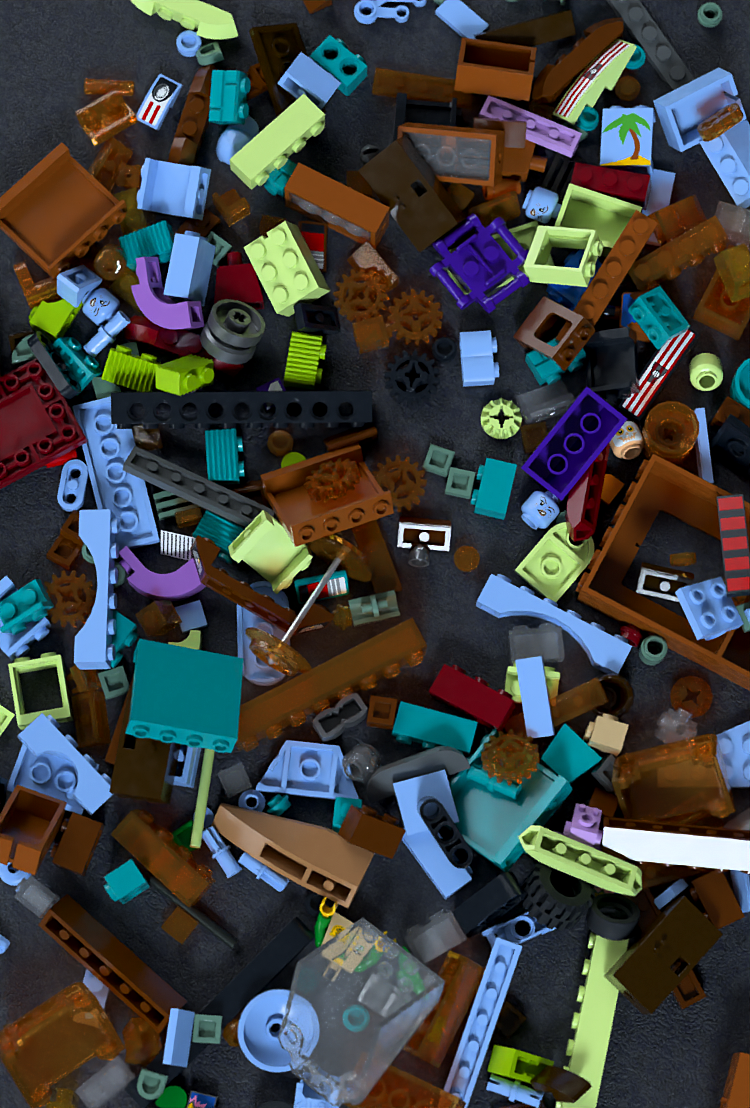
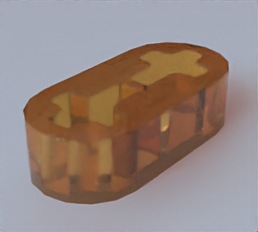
(720, 122)

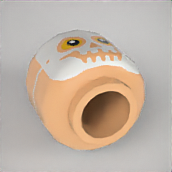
(627, 441)

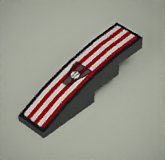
(657, 373)

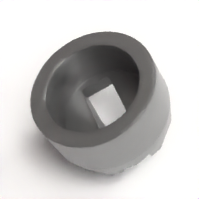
(419, 558)

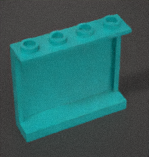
(185, 696)
(494, 820)

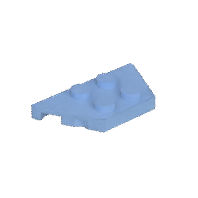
(308, 771)

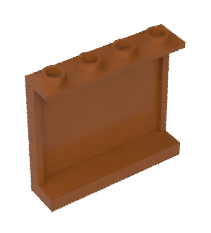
(58, 211)
(311, 520)

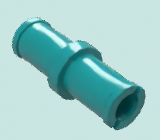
(480, 776)

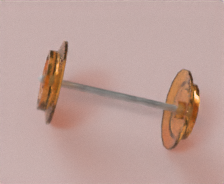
(339, 556)

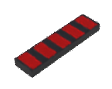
(734, 544)

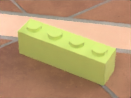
(277, 142)

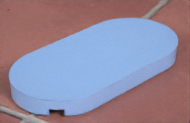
(253, 668)

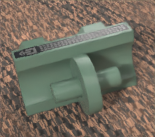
(374, 608)

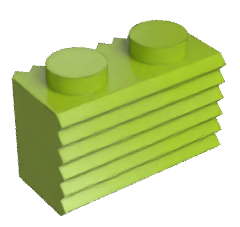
(303, 361)
(130, 370)
(184, 374)

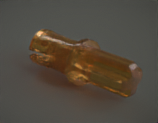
(104, 86)

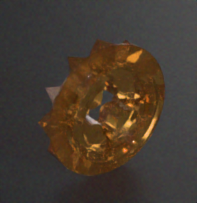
(693, 684)

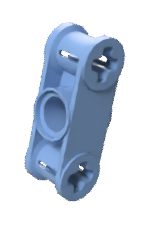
(507, 930)

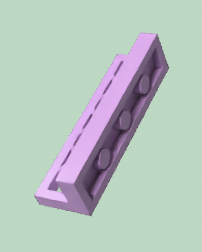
(538, 129)

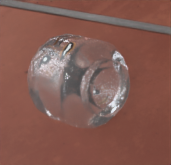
(361, 762)

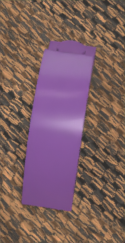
(159, 307)
(171, 586)

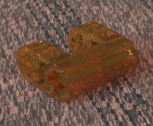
(38, 291)

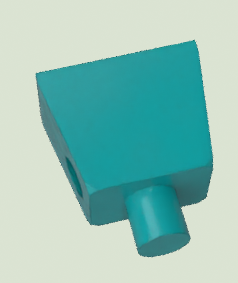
(569, 755)

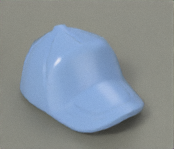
(235, 138)

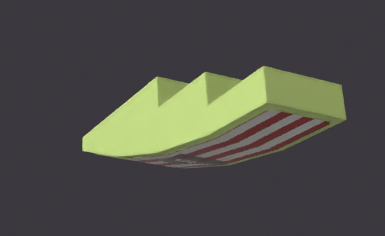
(600, 74)

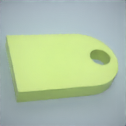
(555, 562)

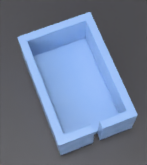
(692, 104)

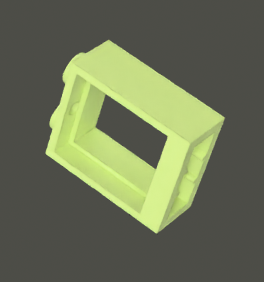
(549, 237)
(24, 665)

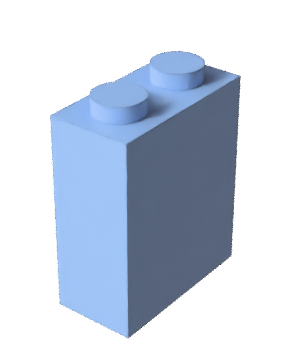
(189, 268)

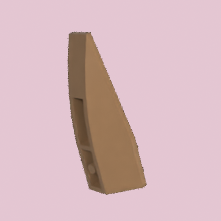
(297, 850)

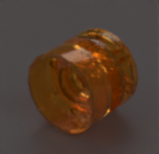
(673, 421)

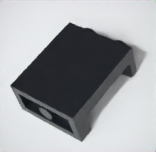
(425, 112)
(612, 363)

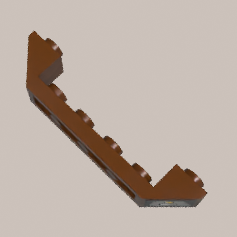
(204, 553)

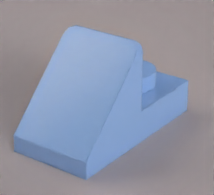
(75, 283)

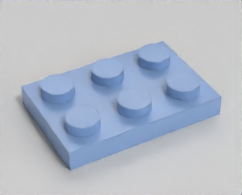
(48, 775)

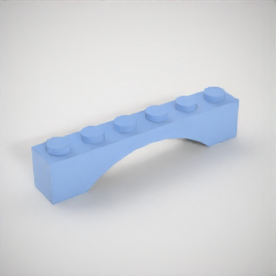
(504, 600)
(94, 641)

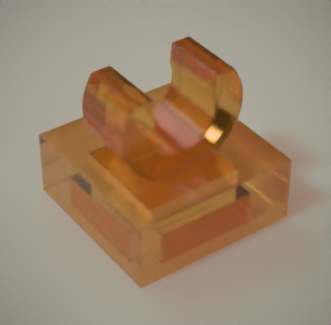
(85, 680)

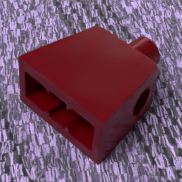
(238, 282)

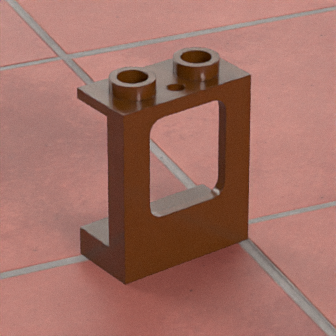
(541, 321)

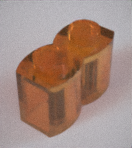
(677, 219)

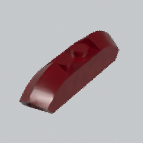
(173, 343)
(585, 499)

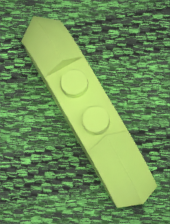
(193, 14)
(581, 861)

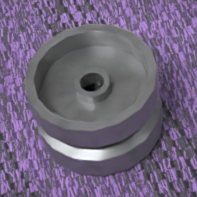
(232, 331)

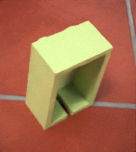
(597, 212)
(286, 268)

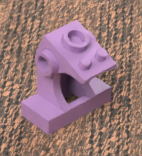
(584, 826)

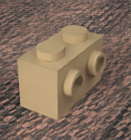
(606, 734)

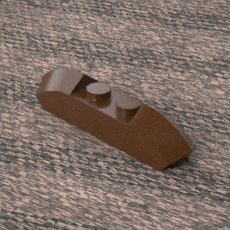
(560, 77)
(193, 120)

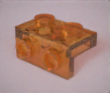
(105, 117)

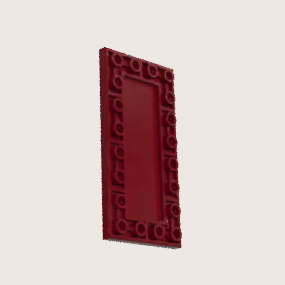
(33, 423)

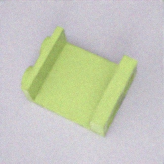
(270, 551)

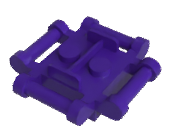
(480, 264)

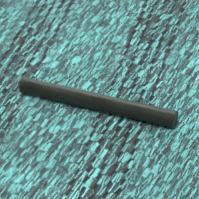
(196, 914)

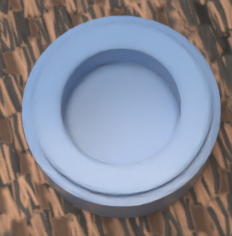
(188, 43)

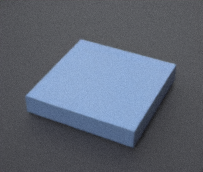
(412, 790)

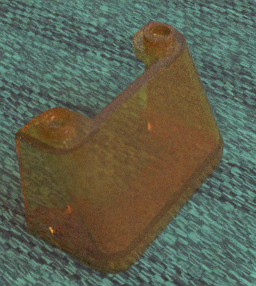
(673, 780)
(56, 1041)

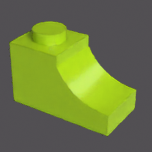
(53, 318)
(516, 1063)

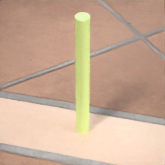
(202, 798)

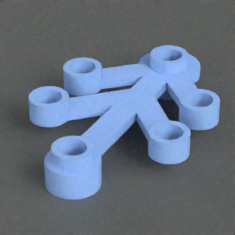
(377, 11)

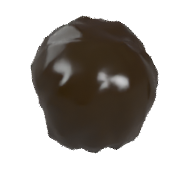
(619, 695)

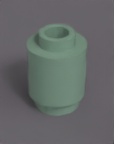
(656, 643)

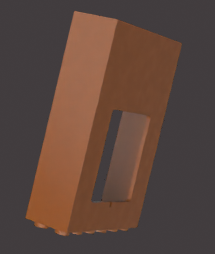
(694, 502)

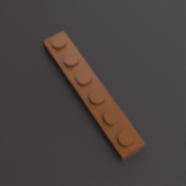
(613, 270)

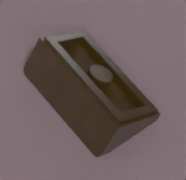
(662, 581)

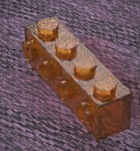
(678, 254)
(163, 856)
(438, 1029)

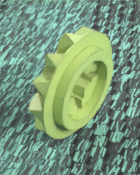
(492, 426)

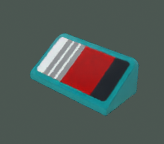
(335, 587)

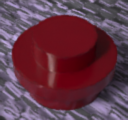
(632, 634)

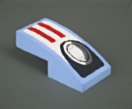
(158, 101)

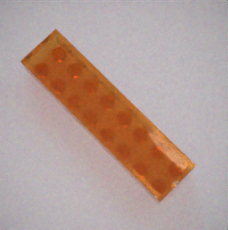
(329, 683)

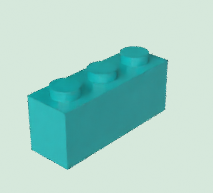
(433, 728)

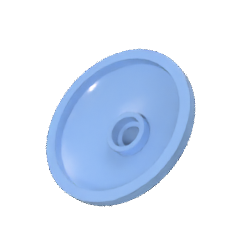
(255, 1033)

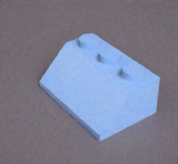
(731, 160)

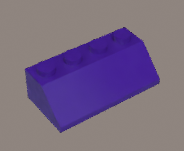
(574, 443)

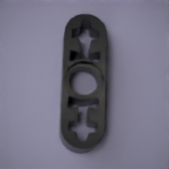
(54, 365)

